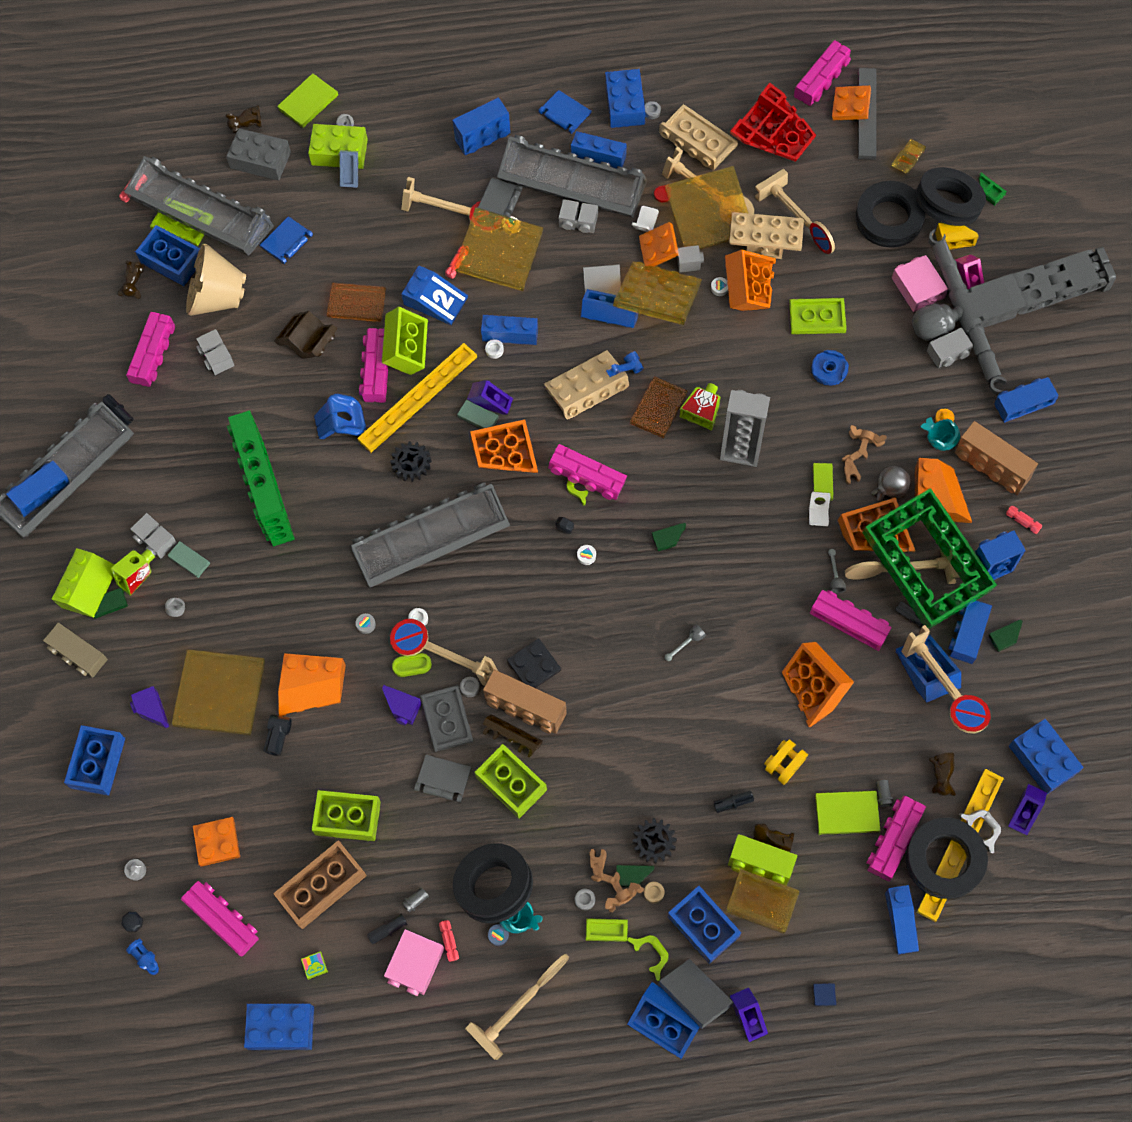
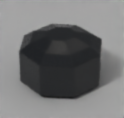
(564, 525)
(132, 922)

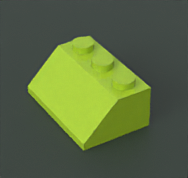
(84, 583)

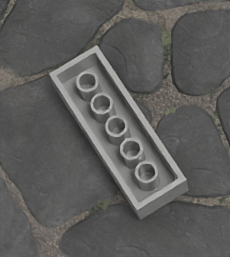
(744, 427)

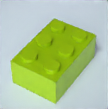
(330, 139)
(404, 341)
(510, 781)
(346, 815)
(762, 859)

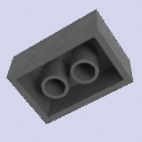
(258, 154)

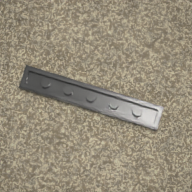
(867, 127)

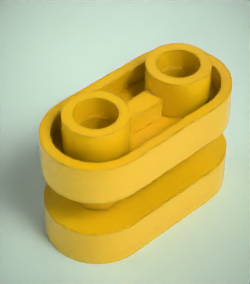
(784, 750)

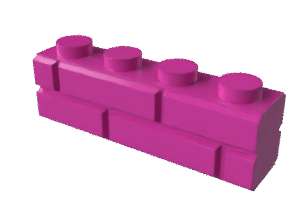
(822, 73)
(150, 349)
(374, 371)
(587, 472)
(851, 620)
(896, 838)
(220, 918)

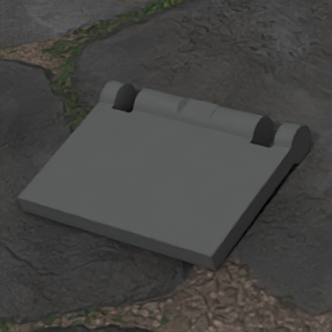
(500, 197)
(443, 778)

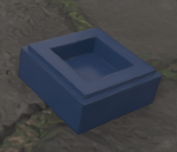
(824, 994)

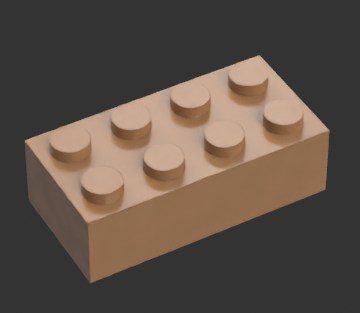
(995, 458)
(525, 702)
(320, 884)

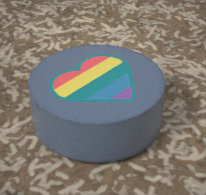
(498, 935)

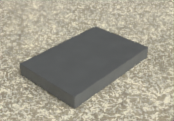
(446, 718)
(695, 993)

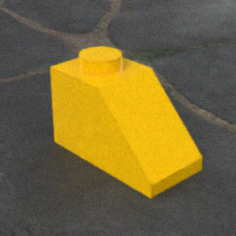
(956, 235)

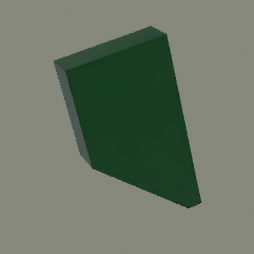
(668, 537)
(111, 602)
(1006, 636)
(633, 874)

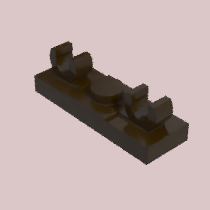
(512, 734)

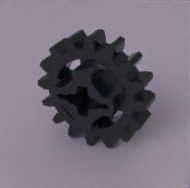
(411, 469)
(648, 837)

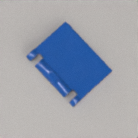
(565, 111)
(286, 239)

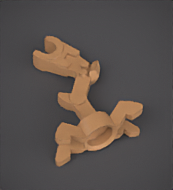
(866, 437)
(622, 896)

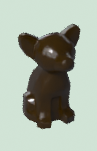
(248, 118)
(132, 276)
(944, 769)
(773, 837)

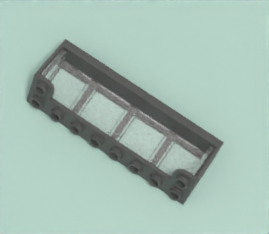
(572, 177)
(198, 206)
(77, 456)
(429, 534)

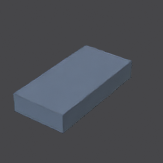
(348, 168)

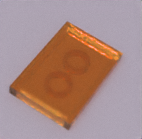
(356, 302)
(658, 407)

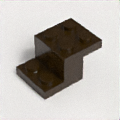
(306, 335)

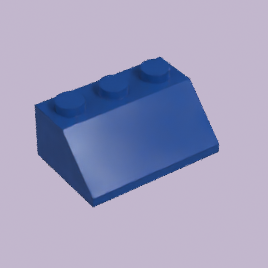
(663, 1021)

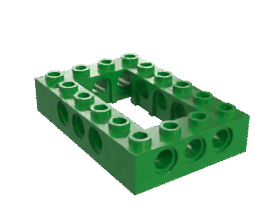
(260, 478)
(951, 541)

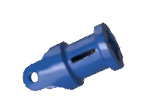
(146, 960)

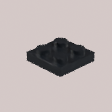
(534, 664)

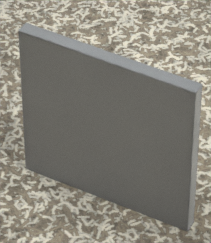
(602, 278)

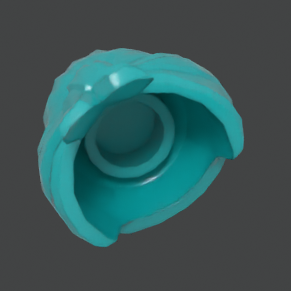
(942, 434)
(522, 920)

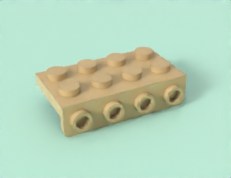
(698, 137)
(586, 385)

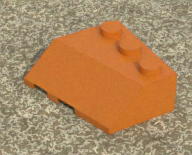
(749, 280)
(504, 447)
(944, 484)
(855, 521)
(816, 681)
(310, 682)

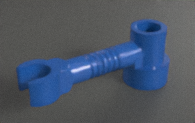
(631, 362)

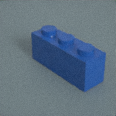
(599, 149)
(600, 307)
(510, 329)
(1026, 399)
(38, 488)
(969, 631)

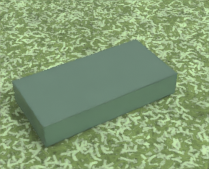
(477, 415)
(188, 559)

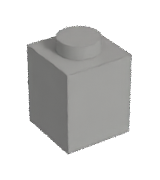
(689, 259)

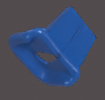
(329, 422)

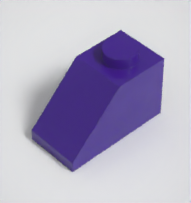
(490, 397)
(402, 705)
(149, 706)
(1027, 809)
(749, 1014)

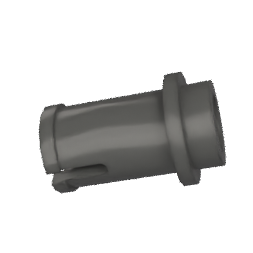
(884, 793)
(415, 899)

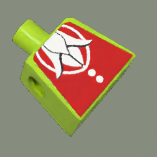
(702, 406)
(132, 570)

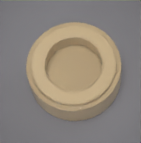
(654, 892)

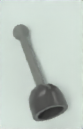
(837, 584)
(695, 634)

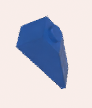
(902, 919)

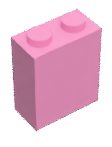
(919, 283)
(414, 963)

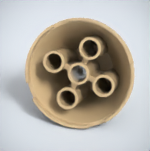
(215, 285)

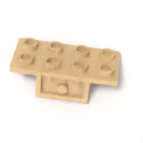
(766, 233)

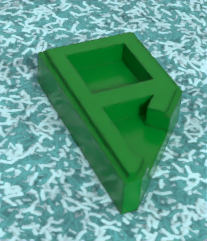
(993, 191)

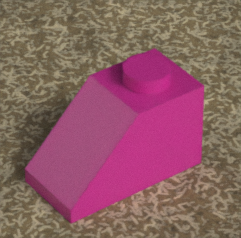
(970, 270)

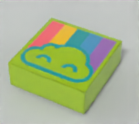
(314, 965)

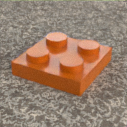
(851, 103)
(659, 245)
(216, 841)

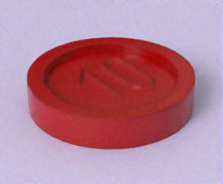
(660, 194)

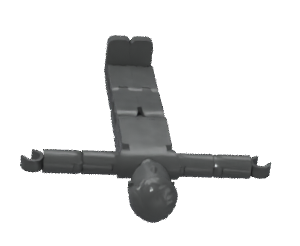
(1007, 296)

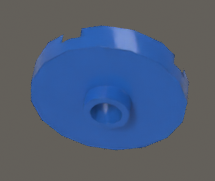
(833, 360)

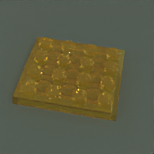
(706, 206)
(499, 249)
(657, 292)
(218, 692)

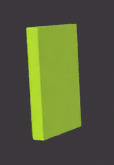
(307, 100)
(178, 229)
(817, 316)
(847, 812)

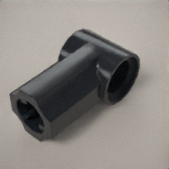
(277, 730)

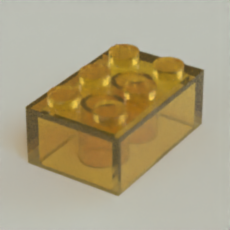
(762, 901)

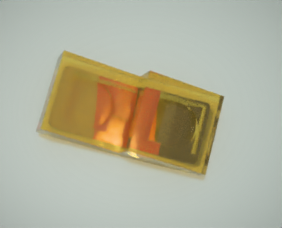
(909, 156)

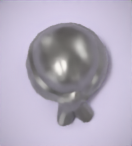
(892, 483)

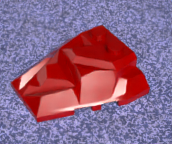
(774, 126)

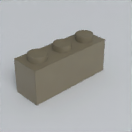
(74, 650)

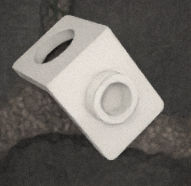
(646, 219)
(819, 513)

